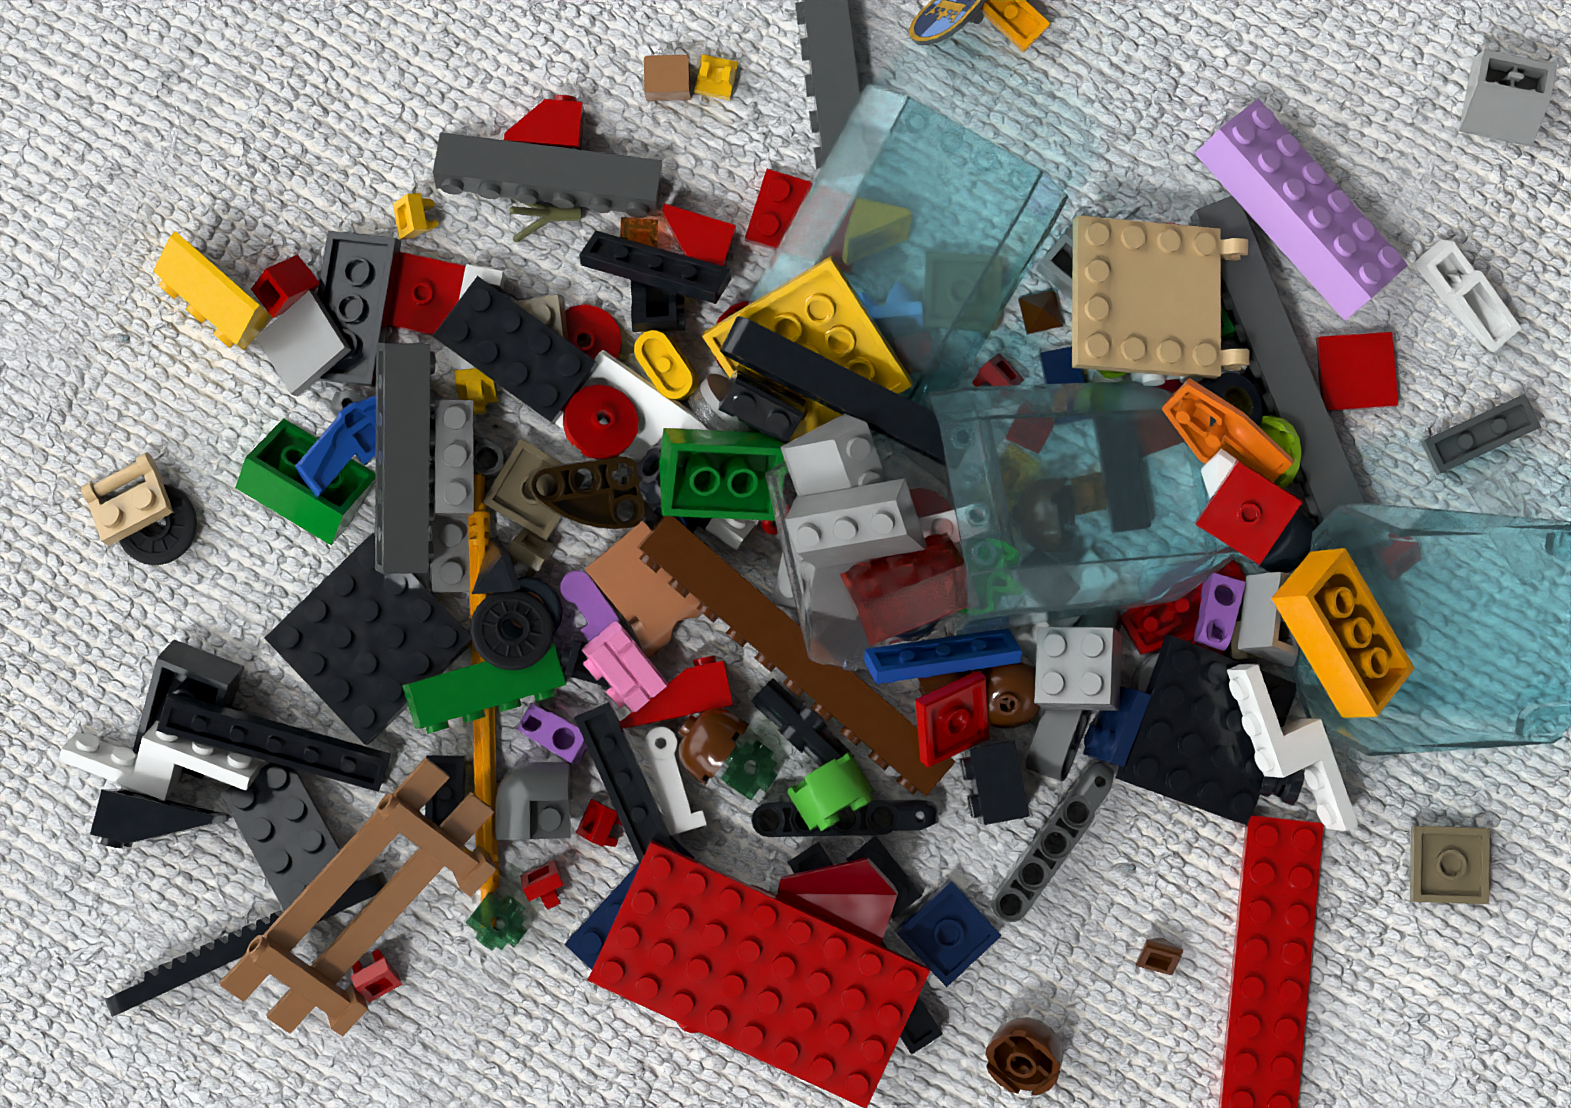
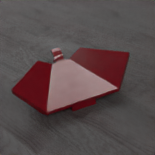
(846, 894)

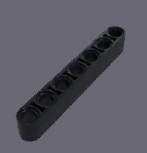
(835, 387)

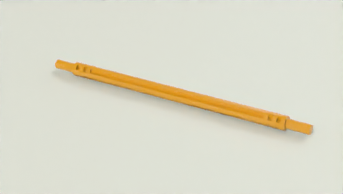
(484, 728)

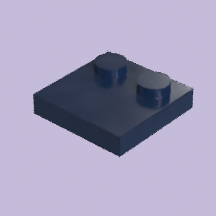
(1115, 731)
(947, 933)

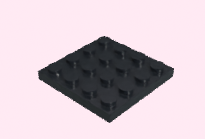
(366, 638)
(1194, 733)

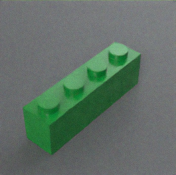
(477, 688)

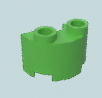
(830, 791)

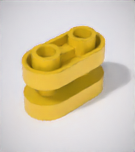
(666, 365)

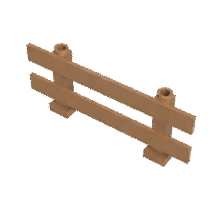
(439, 847)

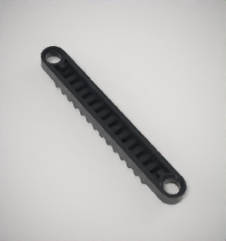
(223, 951)

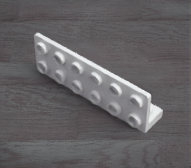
(654, 415)

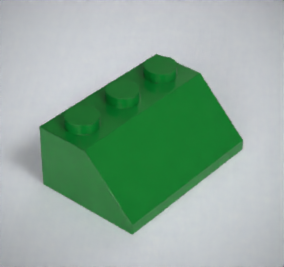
(717, 473)
(274, 481)

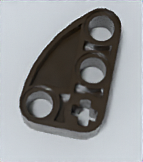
(599, 501)

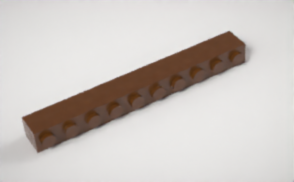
(782, 646)

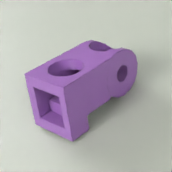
(583, 592)
(1218, 611)
(553, 733)

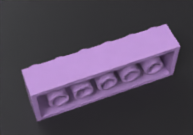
(1301, 209)

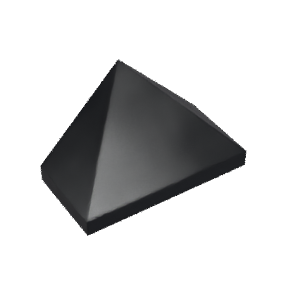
(496, 570)

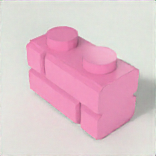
(624, 668)

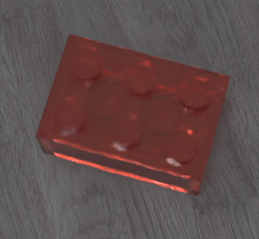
(907, 589)

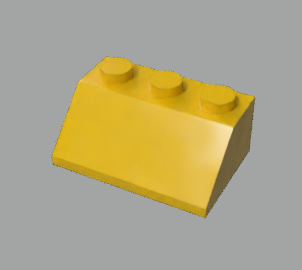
(210, 293)

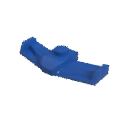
(347, 436)

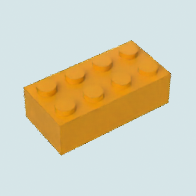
(1343, 633)

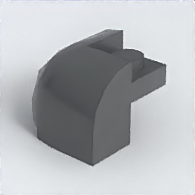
(534, 802)

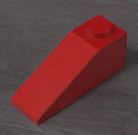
(688, 693)

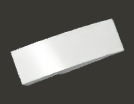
(1467, 294)

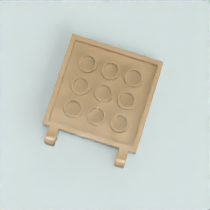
(1150, 298)

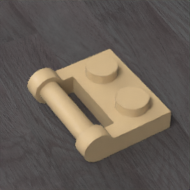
(131, 509)

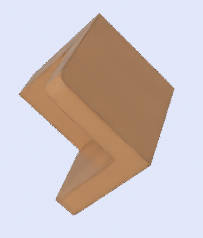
(666, 77)

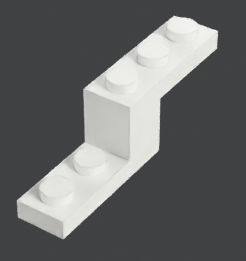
(1291, 747)
(158, 762)

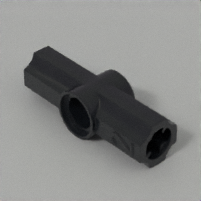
(798, 724)

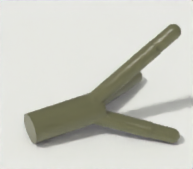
(548, 214)

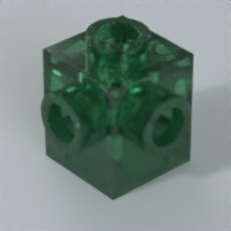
(747, 784)
(508, 909)

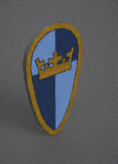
(943, 19)

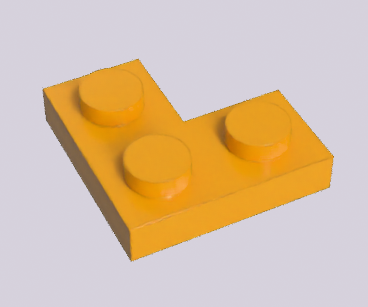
(1016, 20)

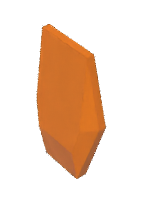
(1190, 414)

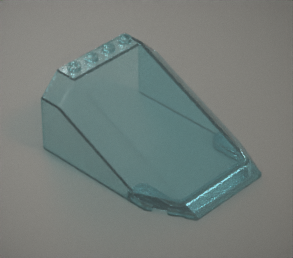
(923, 228)
(1072, 501)
(1478, 615)

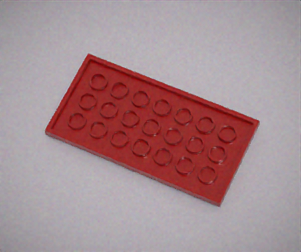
(759, 974)

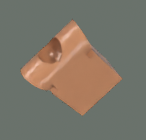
(641, 593)

